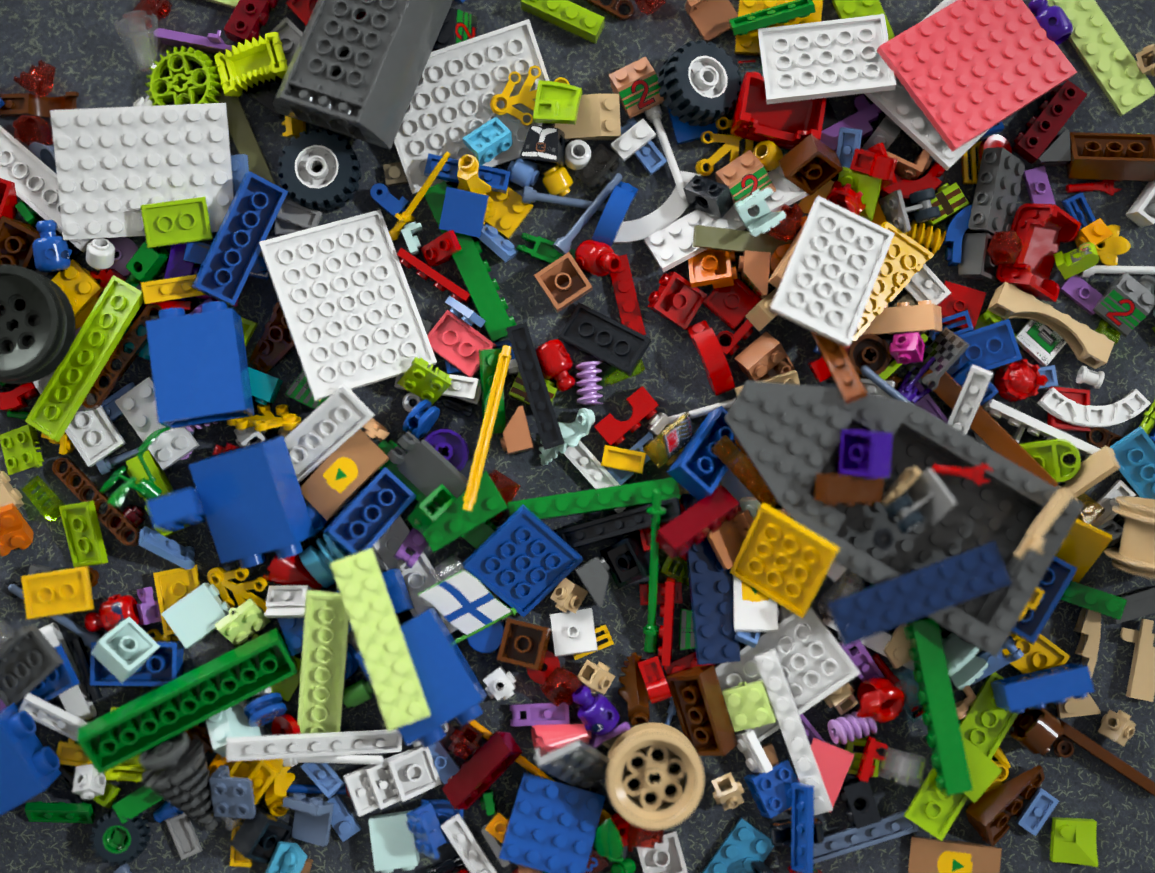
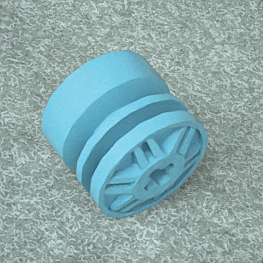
(319, 561)

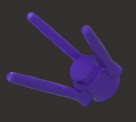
(909, 389)

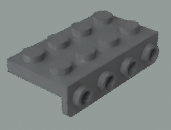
(996, 191)
(25, 663)
(574, 763)

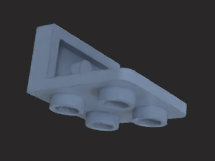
(231, 795)
(311, 818)

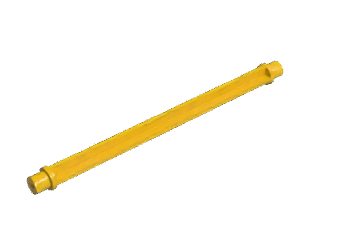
(487, 428)

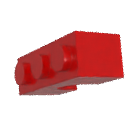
(642, 406)

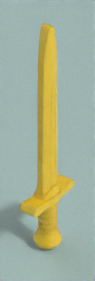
(406, 216)

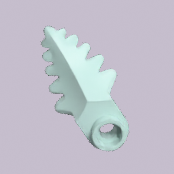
(571, 434)

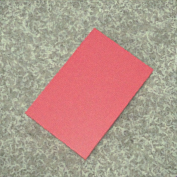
(458, 343)
(833, 766)

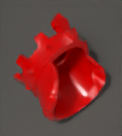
(846, 198)
(1018, 380)

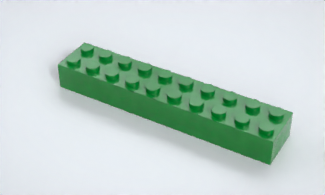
(186, 701)

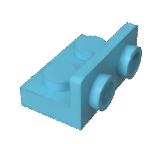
(489, 140)
(287, 858)

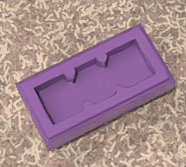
(1038, 186)
(1081, 293)

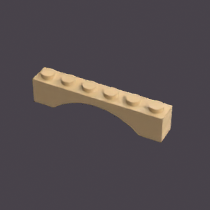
(1086, 344)

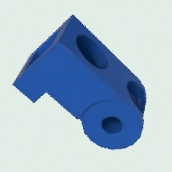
(387, 201)

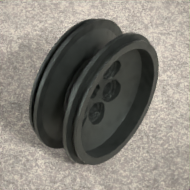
(51, 336)

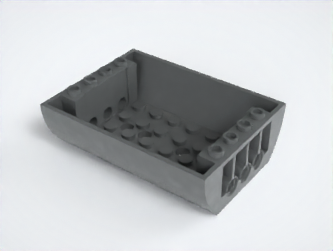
(376, 77)

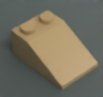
(596, 119)

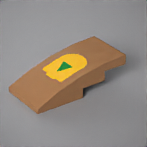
(343, 474)
(949, 856)

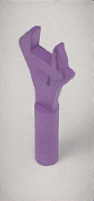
(598, 740)

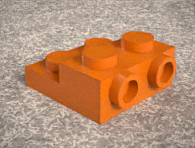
(712, 268)
(13, 530)

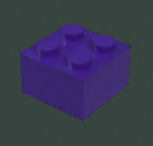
(865, 453)

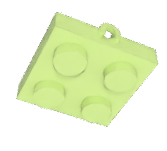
(243, 624)
(749, 705)

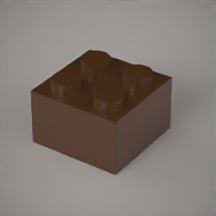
(810, 164)
(524, 644)

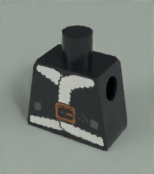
(544, 145)

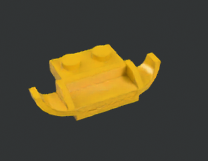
(259, 772)

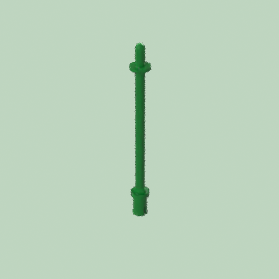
(651, 630)

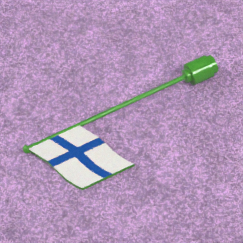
(463, 604)

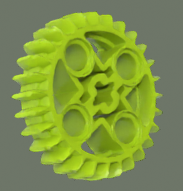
(183, 83)

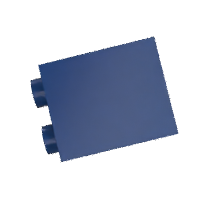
(199, 366)
(253, 502)
(443, 675)
(24, 762)

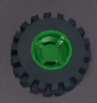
(119, 841)

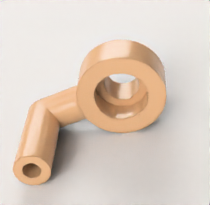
(963, 706)

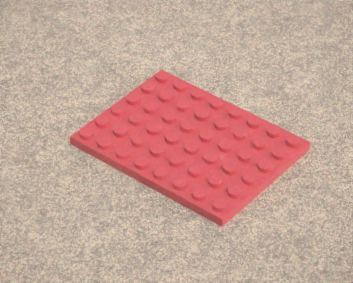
(975, 65)

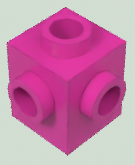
(907, 348)

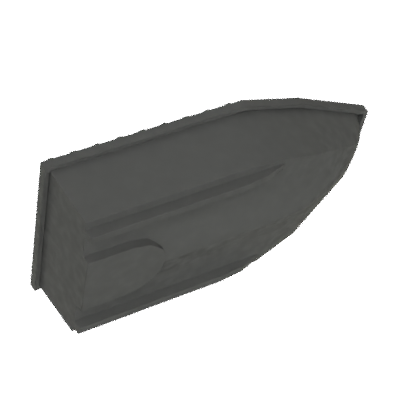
(797, 433)

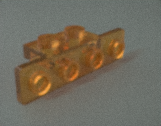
(744, 470)

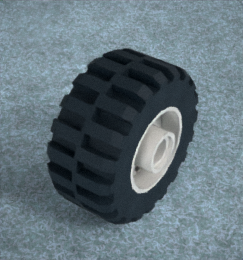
(699, 83)
(312, 153)

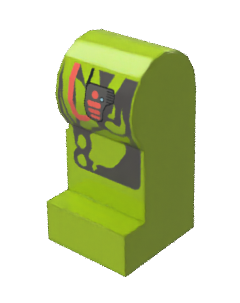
(1077, 260)

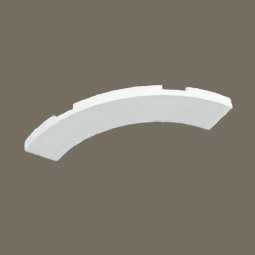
(659, 219)
(1093, 416)

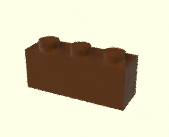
(847, 489)

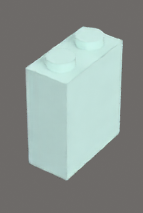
(196, 614)
(392, 842)

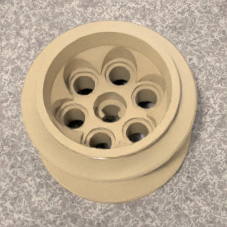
(1138, 536)
(667, 808)

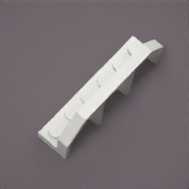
(1034, 427)

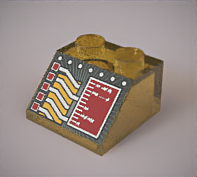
(670, 441)

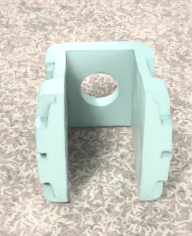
(764, 219)
(962, 662)

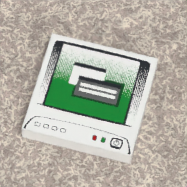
(1040, 341)

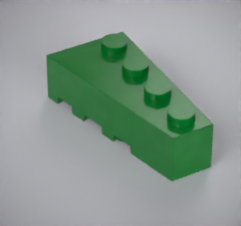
(457, 522)

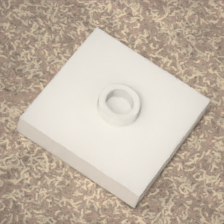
(573, 632)

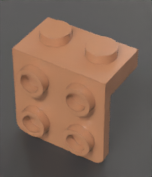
(710, 16)
(910, 170)
(730, 538)

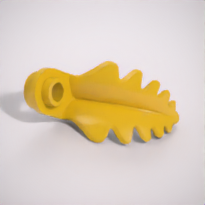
(469, 179)
(278, 791)

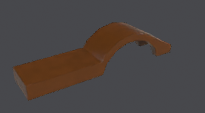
(33, 105)

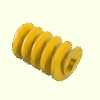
(927, 236)

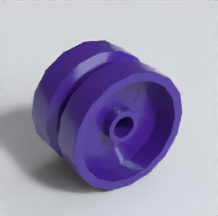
(456, 446)

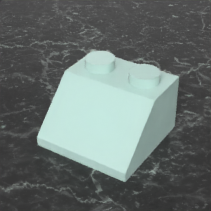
(125, 649)
(229, 724)

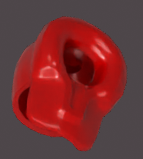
(880, 699)

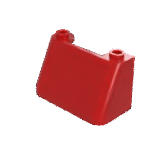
(778, 122)
(1041, 232)

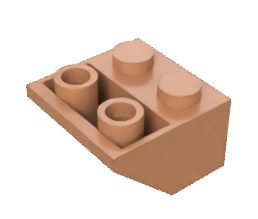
(764, 359)

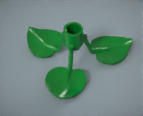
(144, 487)
(608, 843)

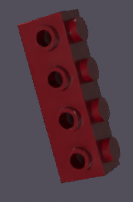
(248, 19)
(1049, 121)
(697, 522)
(481, 770)

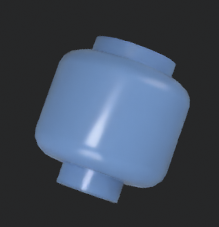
(523, 172)

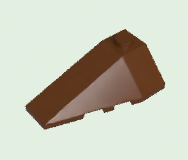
(17, 242)
(274, 344)
(995, 808)

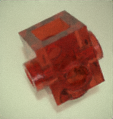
(1004, 247)
(465, 741)

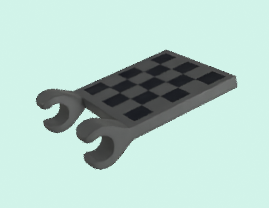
(946, 350)

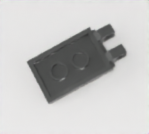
(426, 467)

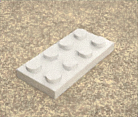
(141, 412)

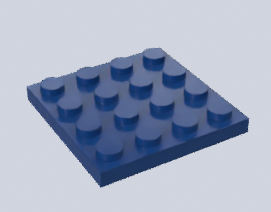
(522, 561)
(551, 826)

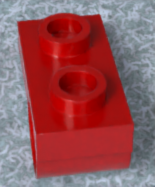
(873, 164)
(441, 249)
(743, 332)
(654, 679)

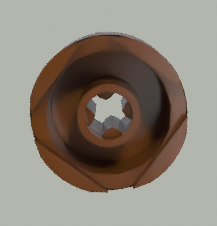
(870, 345)
(1036, 730)

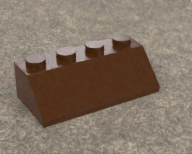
(1112, 156)
(702, 710)

